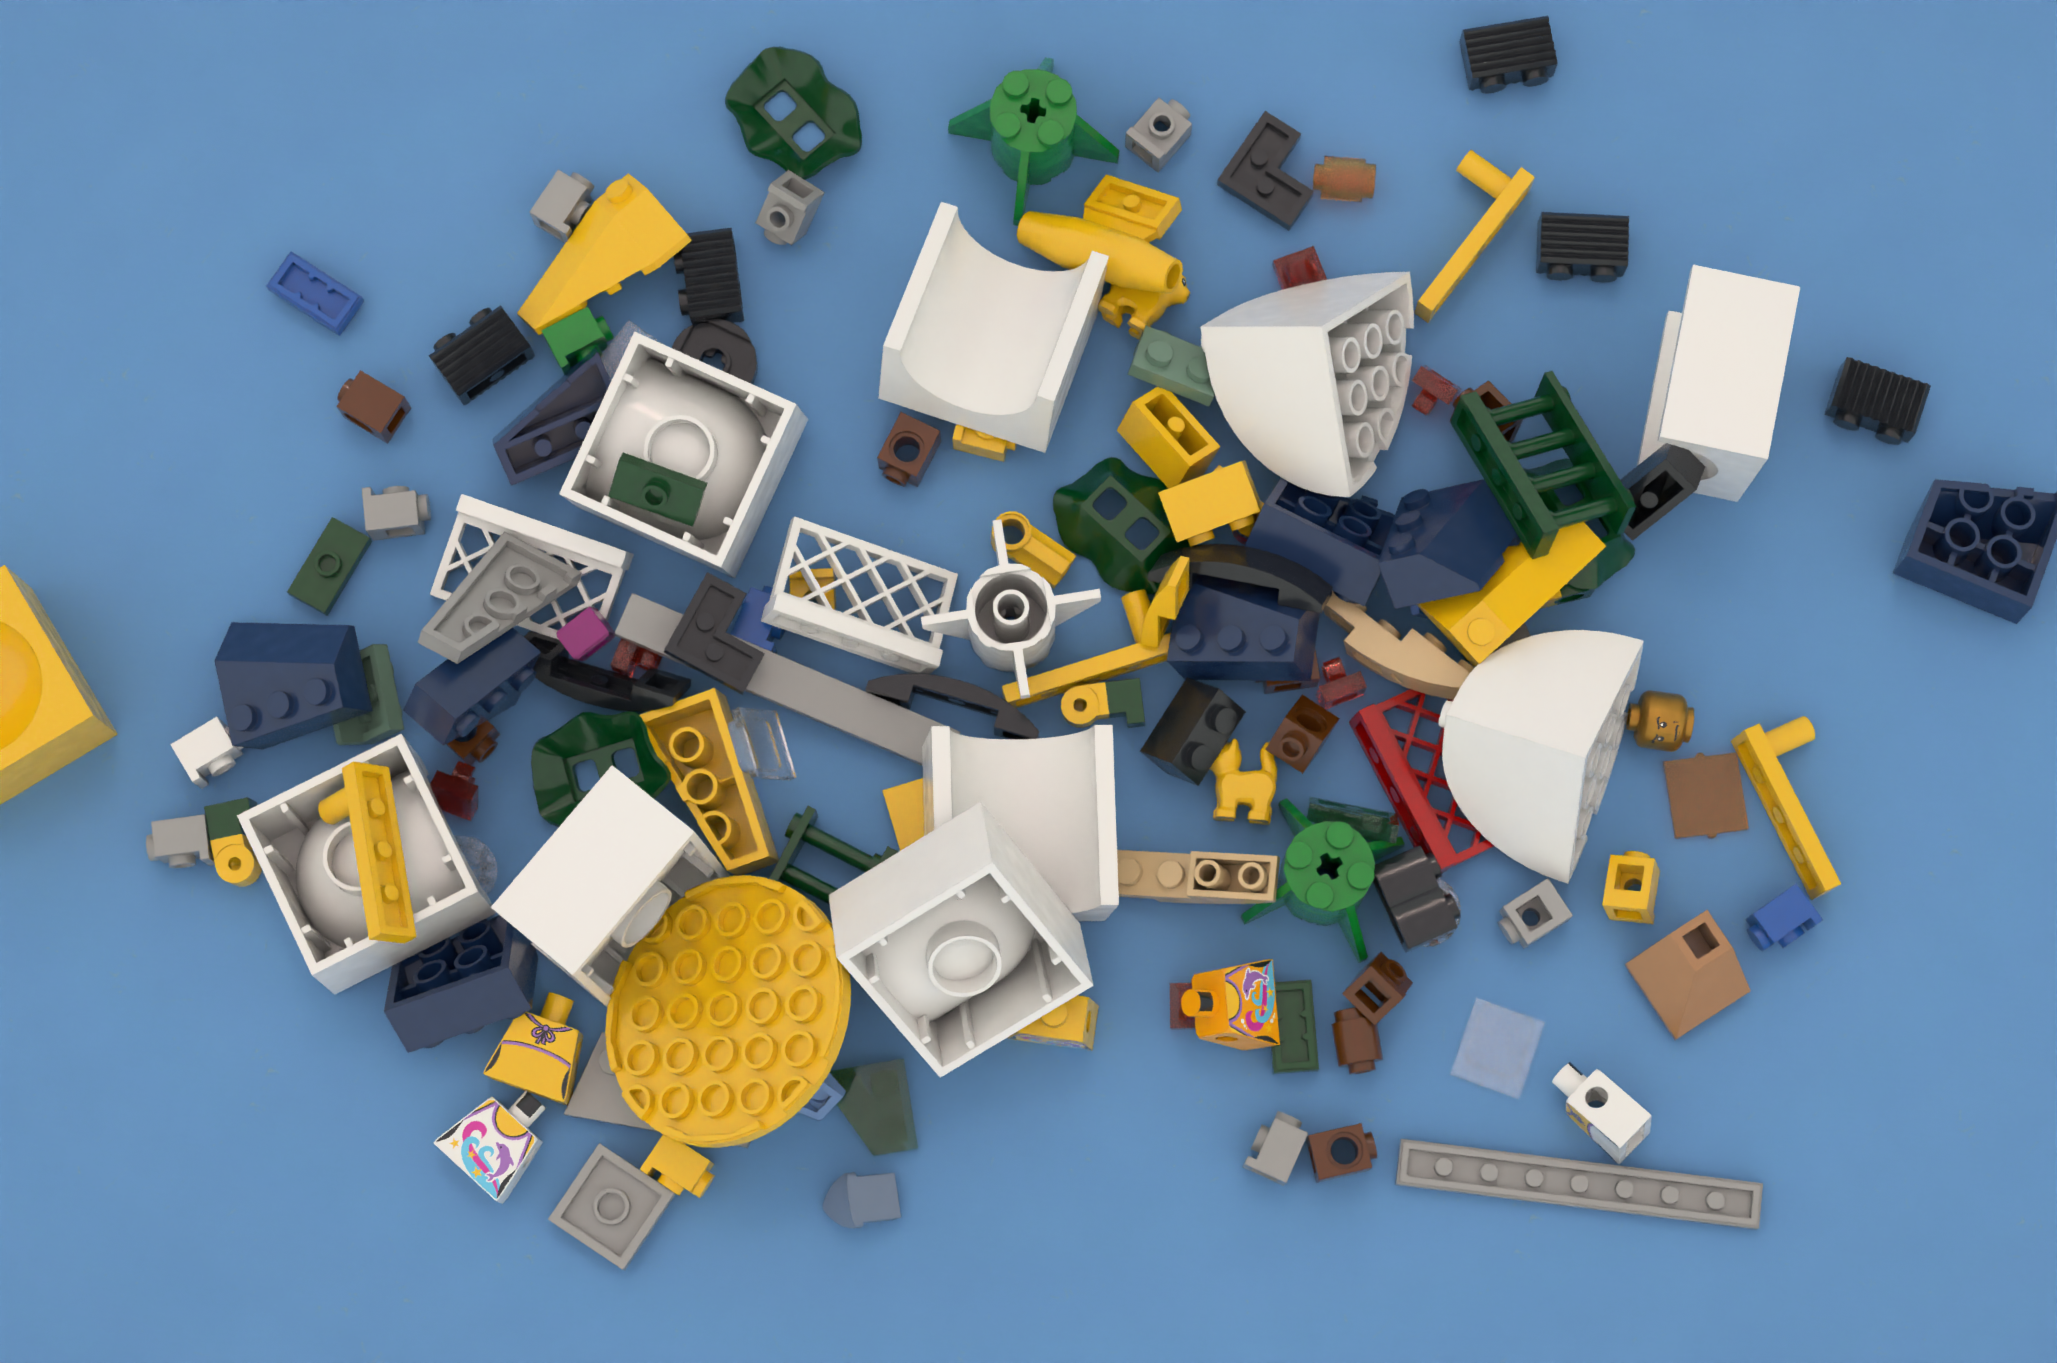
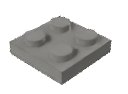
(611, 1206)

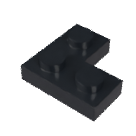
(1256, 173)
(702, 636)

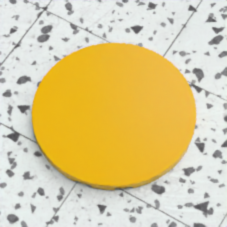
(728, 1012)

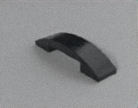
(1296, 584)
(600, 686)
(902, 688)

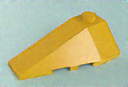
(615, 239)
(1518, 589)

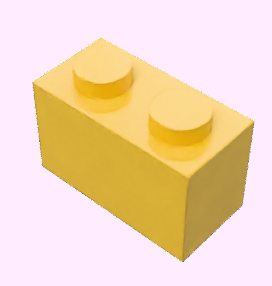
(1168, 437)
(1211, 502)

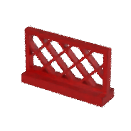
(1402, 782)

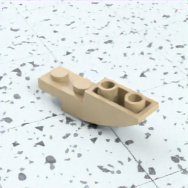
(1413, 662)
(1198, 877)

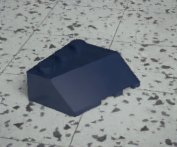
(1326, 535)
(1444, 543)
(1981, 545)
(1241, 634)
(289, 680)
(462, 984)

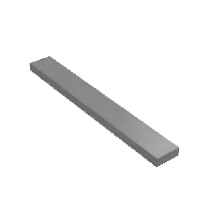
(796, 687)
(1579, 1184)

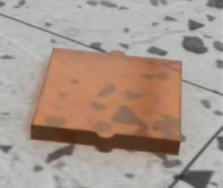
(1705, 795)

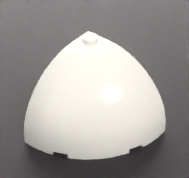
(1315, 376)
(1538, 742)

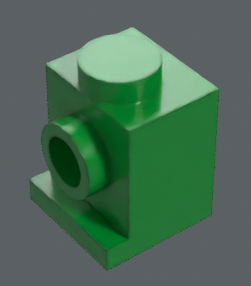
(576, 337)

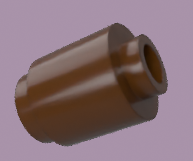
(1356, 1041)

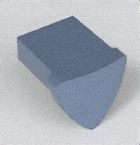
(862, 1199)

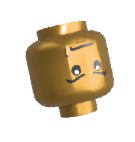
(1661, 721)

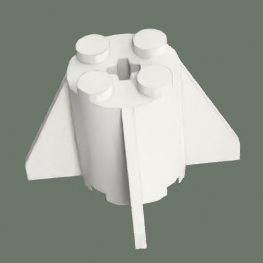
(1005, 593)

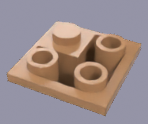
(1689, 974)

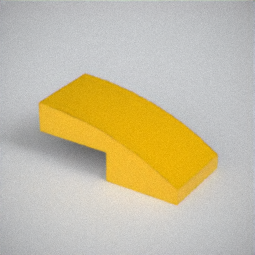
(1166, 602)

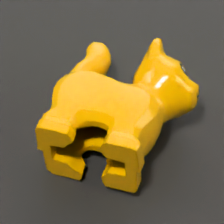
(1142, 305)
(1245, 788)

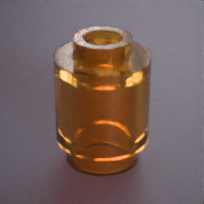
(1344, 179)

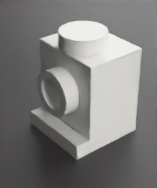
(207, 751)

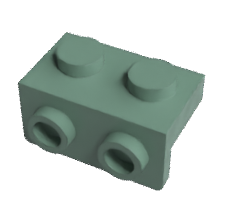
(1172, 365)
(386, 713)

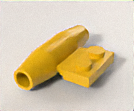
(1116, 222)

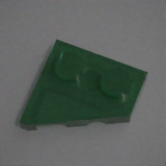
(1369, 822)
(879, 1106)

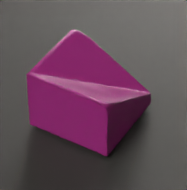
(585, 634)

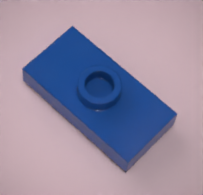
(315, 293)

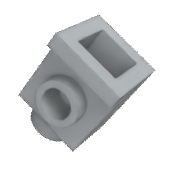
(1155, 146)
(562, 204)
(789, 208)
(395, 512)
(180, 841)
(1545, 903)
(1277, 1148)

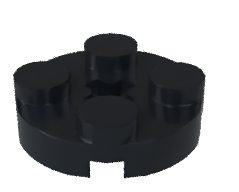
(722, 338)

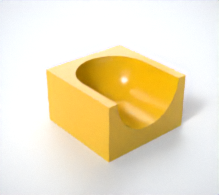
(44, 698)

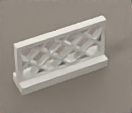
(541, 536)
(843, 629)

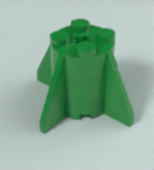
(1033, 129)
(1317, 897)

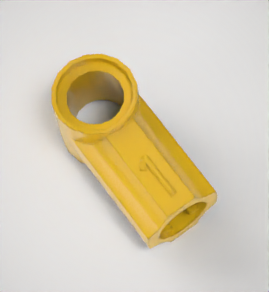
(1036, 549)

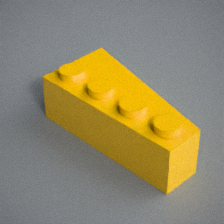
(704, 768)

